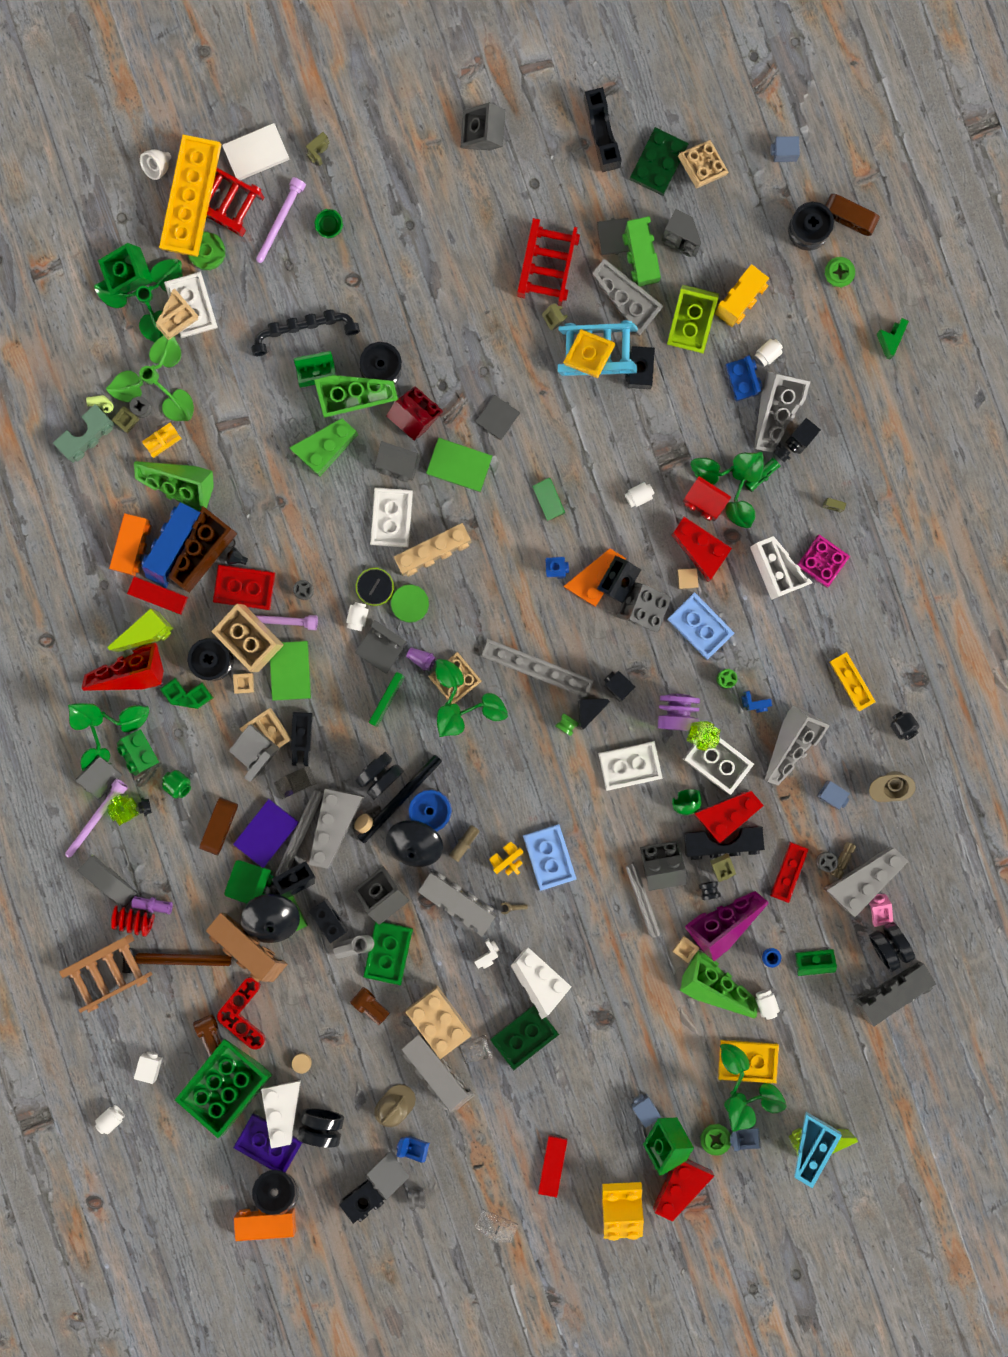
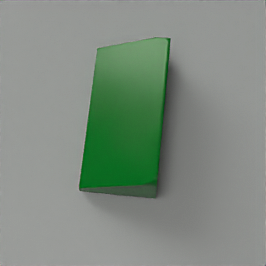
(548, 499)
(815, 962)

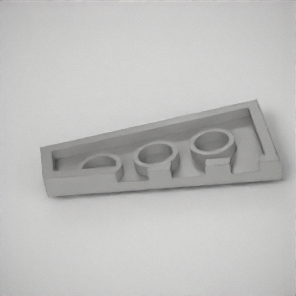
(627, 296)

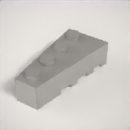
(334, 820)
(866, 880)
(457, 902)
(437, 1074)

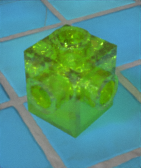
(704, 735)
(129, 809)

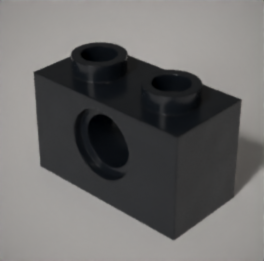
(642, 379)
(802, 436)
(619, 579)
(618, 685)
(293, 880)
(328, 920)
(357, 1211)

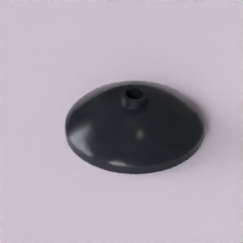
(414, 843)
(270, 911)

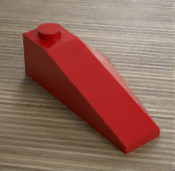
(134, 672)

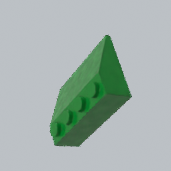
(223, 1088)

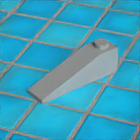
(778, 404)
(796, 736)

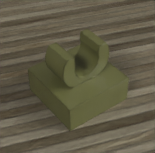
(553, 316)

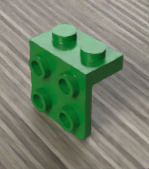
(247, 882)

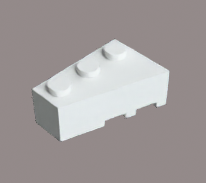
(777, 568)
(540, 981)
(280, 1111)

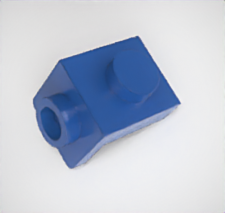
(556, 567)
(760, 706)
(412, 1148)

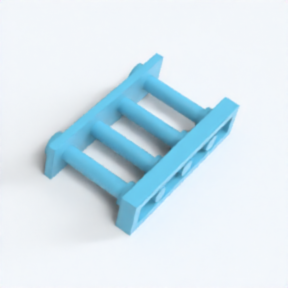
(625, 365)

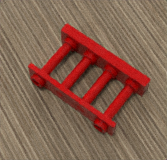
(219, 215)
(533, 250)

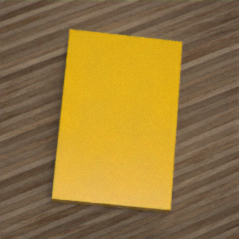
(762, 1061)

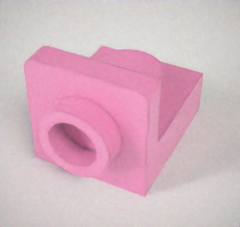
(881, 910)

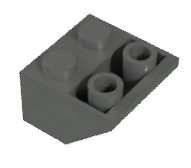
(682, 234)
(663, 865)

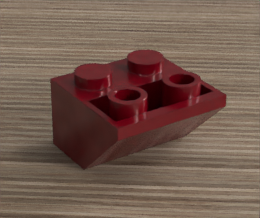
(414, 413)

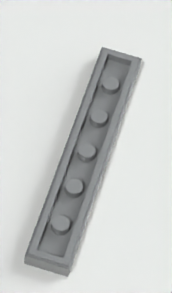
(537, 668)

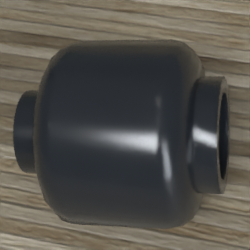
(904, 725)

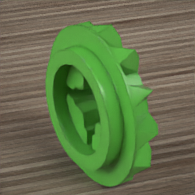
(844, 265)
(716, 1148)

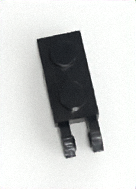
(301, 736)

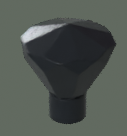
(235, 557)

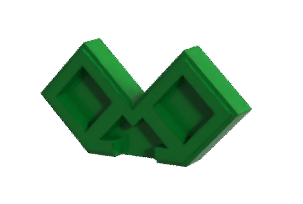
(178, 696)

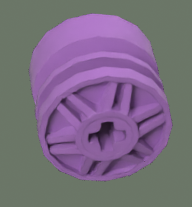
(678, 712)

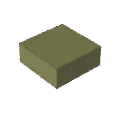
(125, 419)
(834, 505)

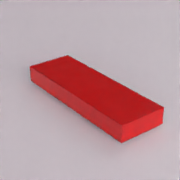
(157, 595)
(789, 872)
(552, 1166)

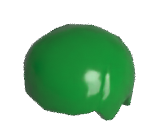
(328, 223)
(687, 802)

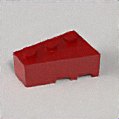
(701, 547)
(728, 815)
(681, 1188)

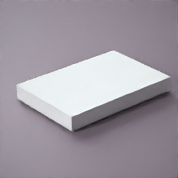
(255, 152)
(194, 292)
(391, 517)
(630, 765)

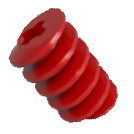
(131, 922)

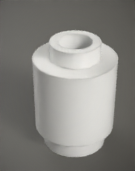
(768, 352)
(639, 494)
(357, 616)
(767, 1004)
(109, 1119)

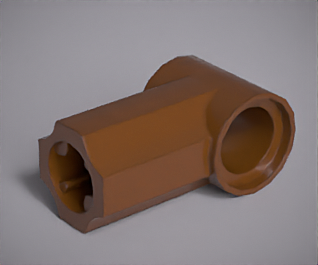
(366, 1002)
(206, 1029)

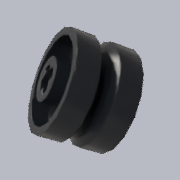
(810, 226)
(377, 355)
(199, 659)
(376, 773)
(891, 946)
(320, 1127)
(287, 1192)

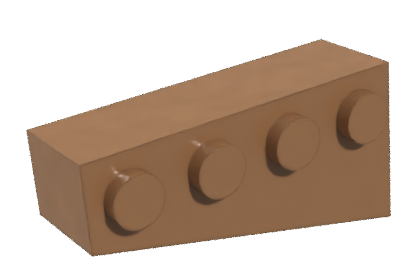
(246, 950)

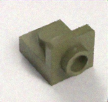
(317, 146)
(723, 867)

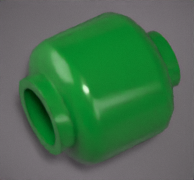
(176, 784)

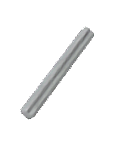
(300, 832)

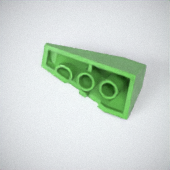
(347, 393)
(182, 482)
(710, 985)

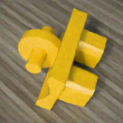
(161, 440)
(499, 864)

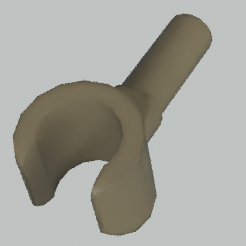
(513, 907)

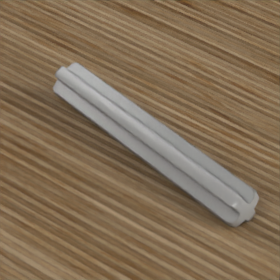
(642, 900)

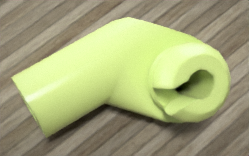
(102, 401)

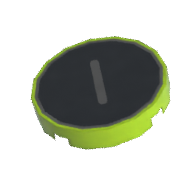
(375, 587)

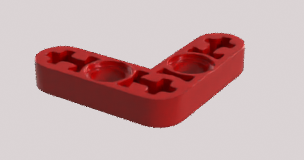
(235, 1012)

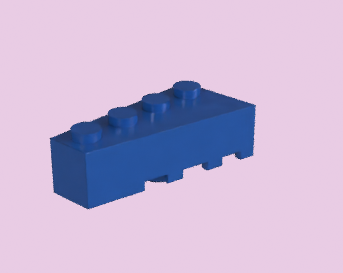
(170, 544)

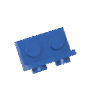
(743, 378)

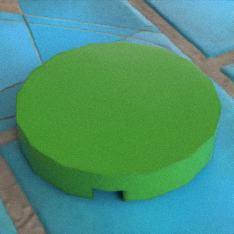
(211, 252)
(410, 603)

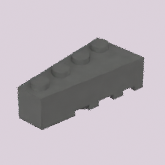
(895, 993)

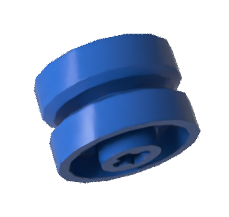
(431, 799)

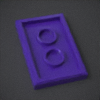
(266, 833)
(256, 1144)

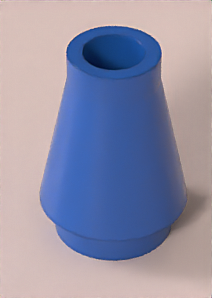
(774, 960)

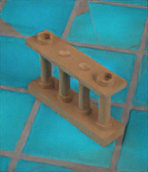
(106, 955)

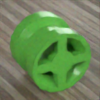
(729, 676)
(567, 724)

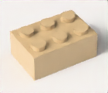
(247, 638)
(438, 1022)

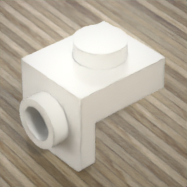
(486, 959)

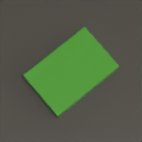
(459, 465)
(291, 672)

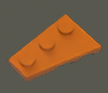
(588, 580)

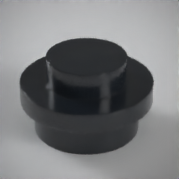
(783, 453)
(144, 806)

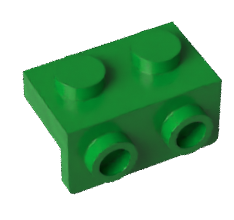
(314, 367)
(137, 752)

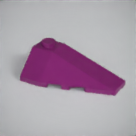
(723, 927)

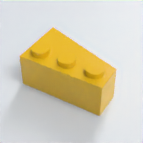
(742, 296)

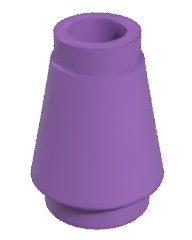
(421, 658)

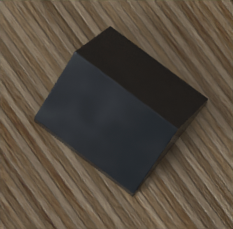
(589, 710)

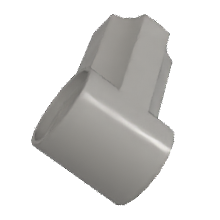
(352, 946)

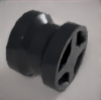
(709, 890)

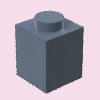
(785, 149)
(833, 795)
(645, 1110)

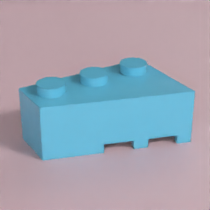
(815, 1149)

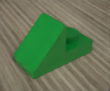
(890, 342)

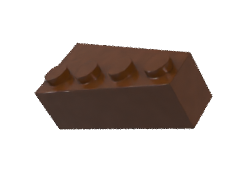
(201, 550)

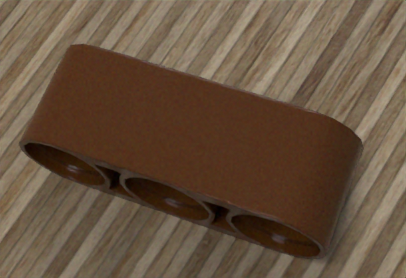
(852, 215)
(218, 826)

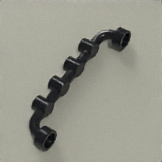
(294, 326)

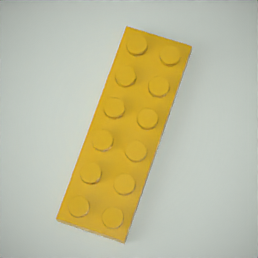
(190, 195)

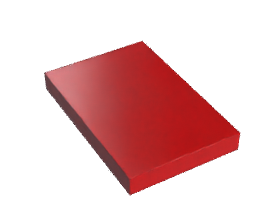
(244, 587)

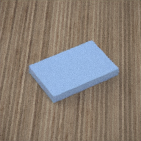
(700, 626)
(549, 857)

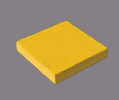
(589, 353)

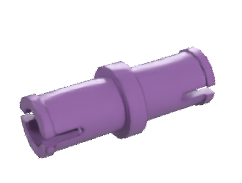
(152, 905)

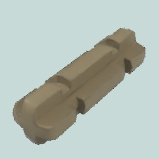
(843, 860)

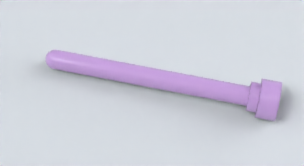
(296, 187)
(308, 622)
(117, 788)

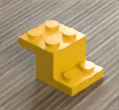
(622, 1210)

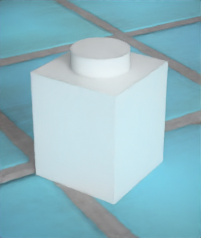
(148, 1067)

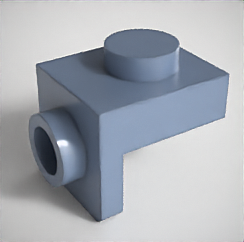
(745, 1139)

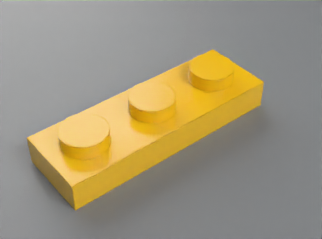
(852, 681)

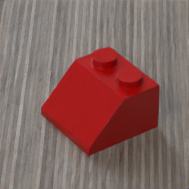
(706, 499)

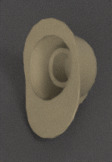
(892, 787)
(395, 1105)

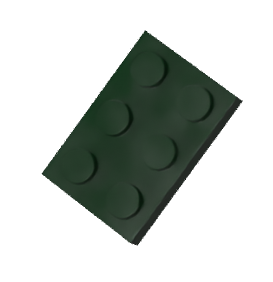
(658, 161)
(524, 1037)

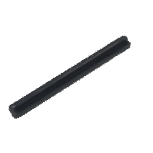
(399, 799)

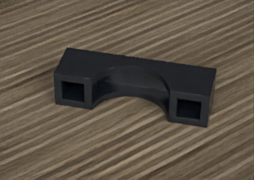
(601, 130)
(748, 840)

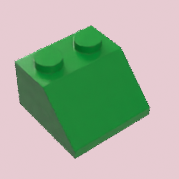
(125, 269)
(667, 1145)

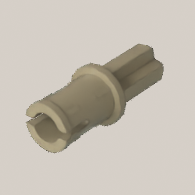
(464, 843)

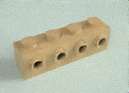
(433, 549)

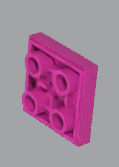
(823, 561)

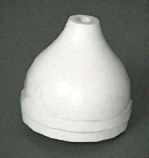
(155, 163)

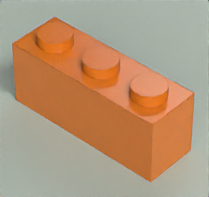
(130, 544)
(259, 1225)

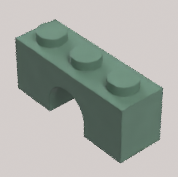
(97, 425)

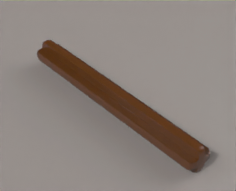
(183, 959)

